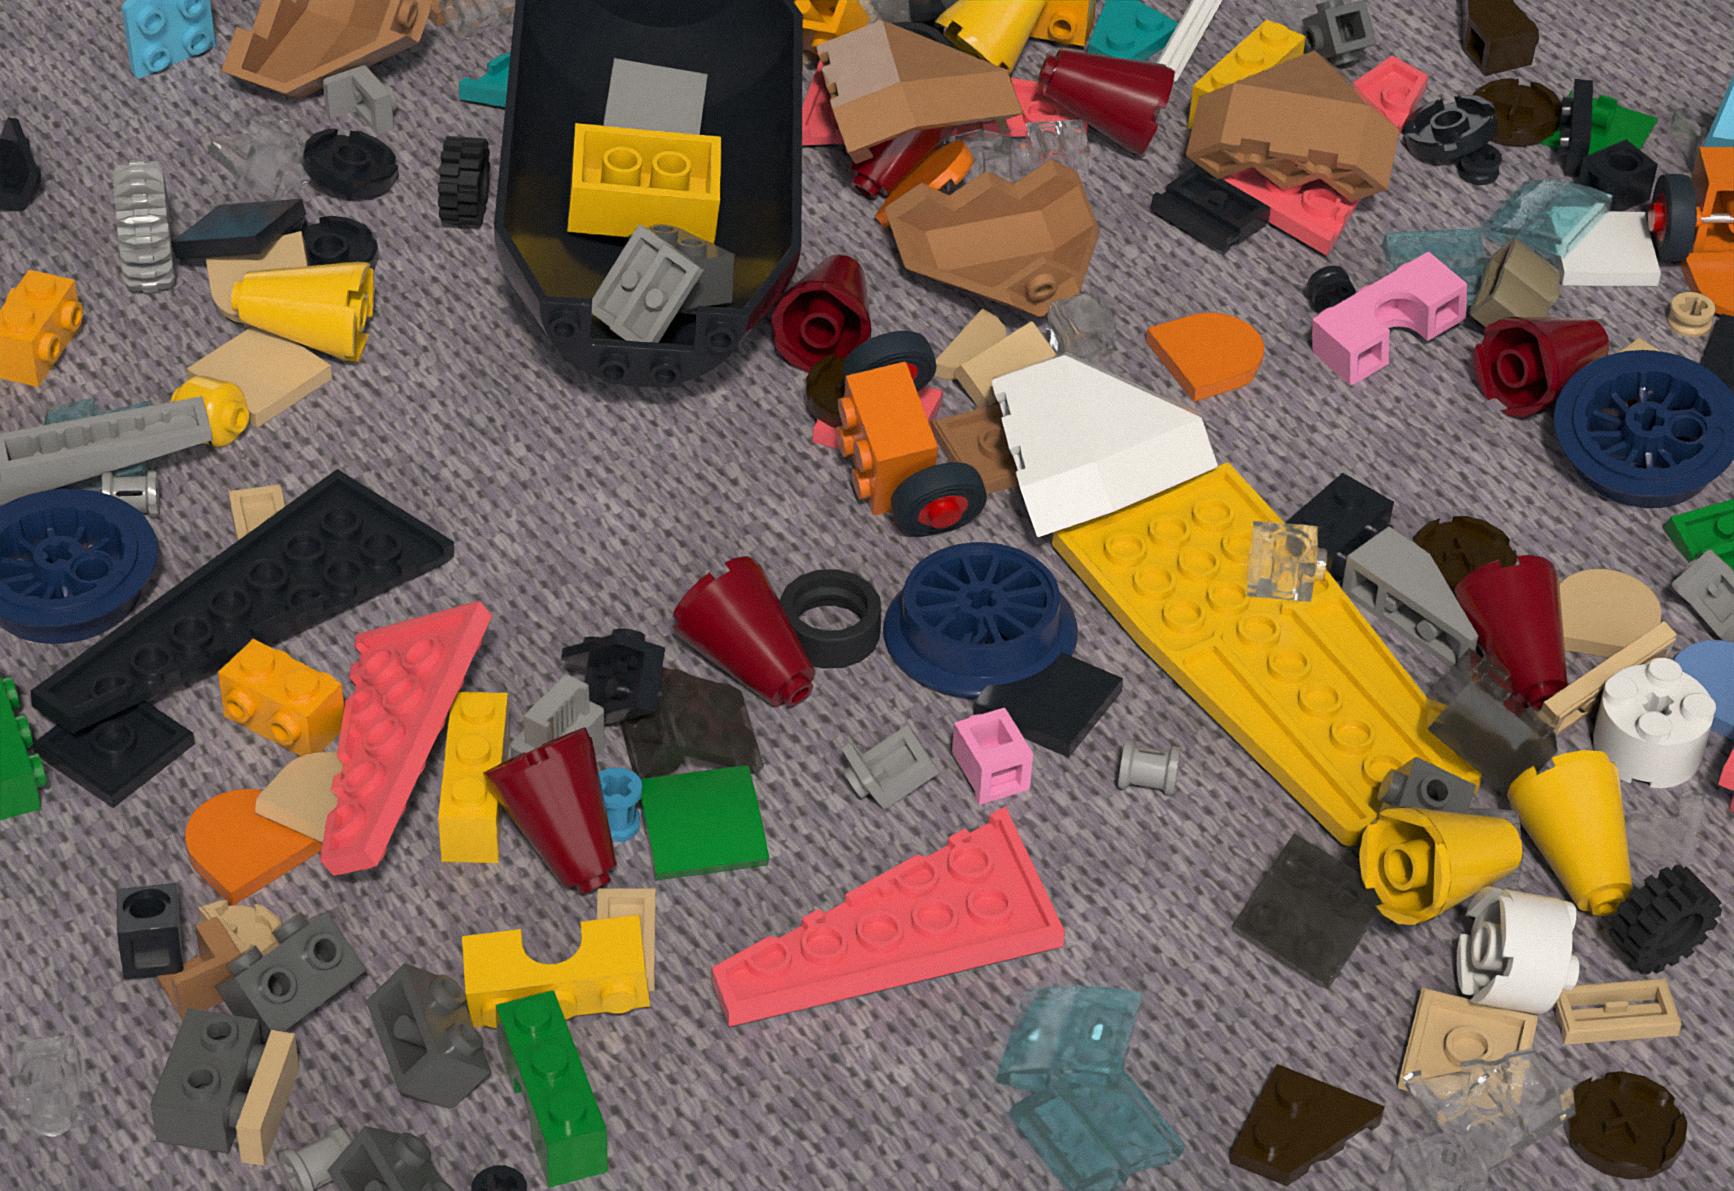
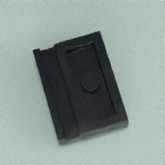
(1211, 208)

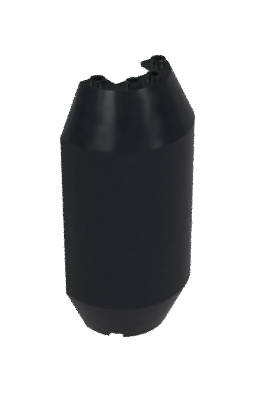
(751, 101)

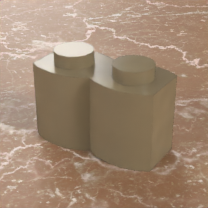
(1515, 285)

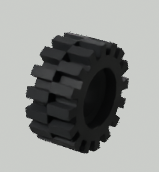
(463, 180)
(1665, 919)

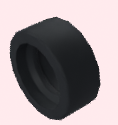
(840, 589)

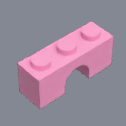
(1416, 296)

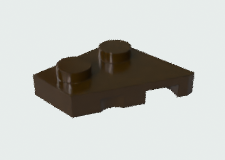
(1300, 1124)

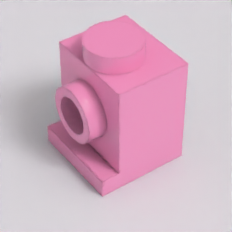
(992, 755)

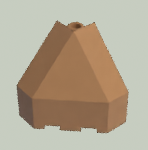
(309, 40)
(902, 82)
(1296, 127)
(1001, 238)

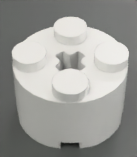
(1654, 723)
(1517, 950)

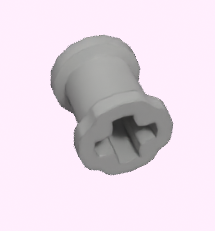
(148, 485)
(1149, 767)
(308, 1166)

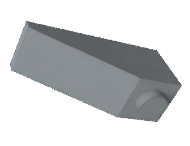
(1409, 594)

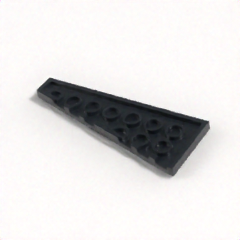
(285, 574)

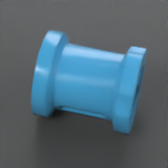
(621, 793)

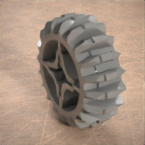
(143, 226)

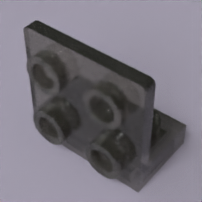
(693, 721)
(1309, 912)

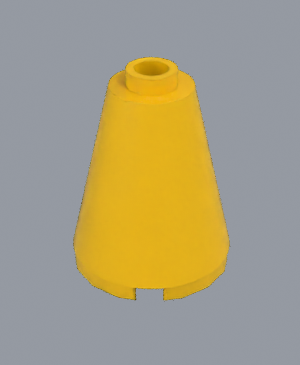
(991, 28)
(311, 305)
(1579, 826)
(1434, 859)

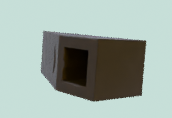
(1497, 35)

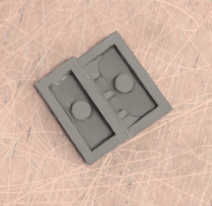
(645, 287)

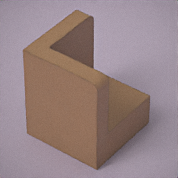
(196, 984)

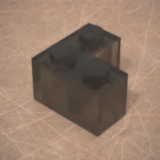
(1484, 725)

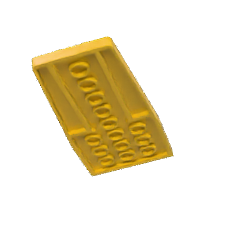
(1286, 678)

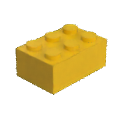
(643, 179)

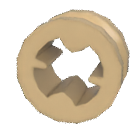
(1691, 325)

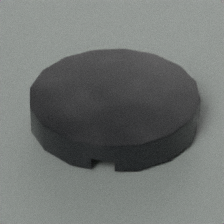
(1450, 129)
(350, 164)
(352, 236)

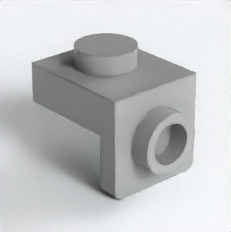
(363, 93)
(1710, 590)
(890, 767)

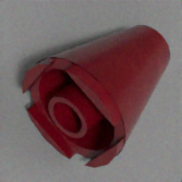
(1110, 93)
(895, 160)
(823, 313)
(1532, 359)
(1519, 623)
(746, 632)
(560, 808)

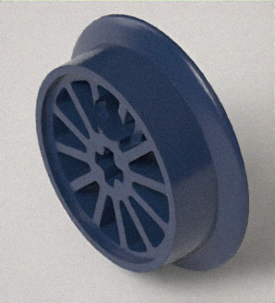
(1647, 430)
(59, 585)
(960, 606)

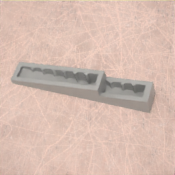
(86, 447)

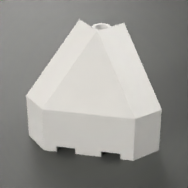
(1093, 440)

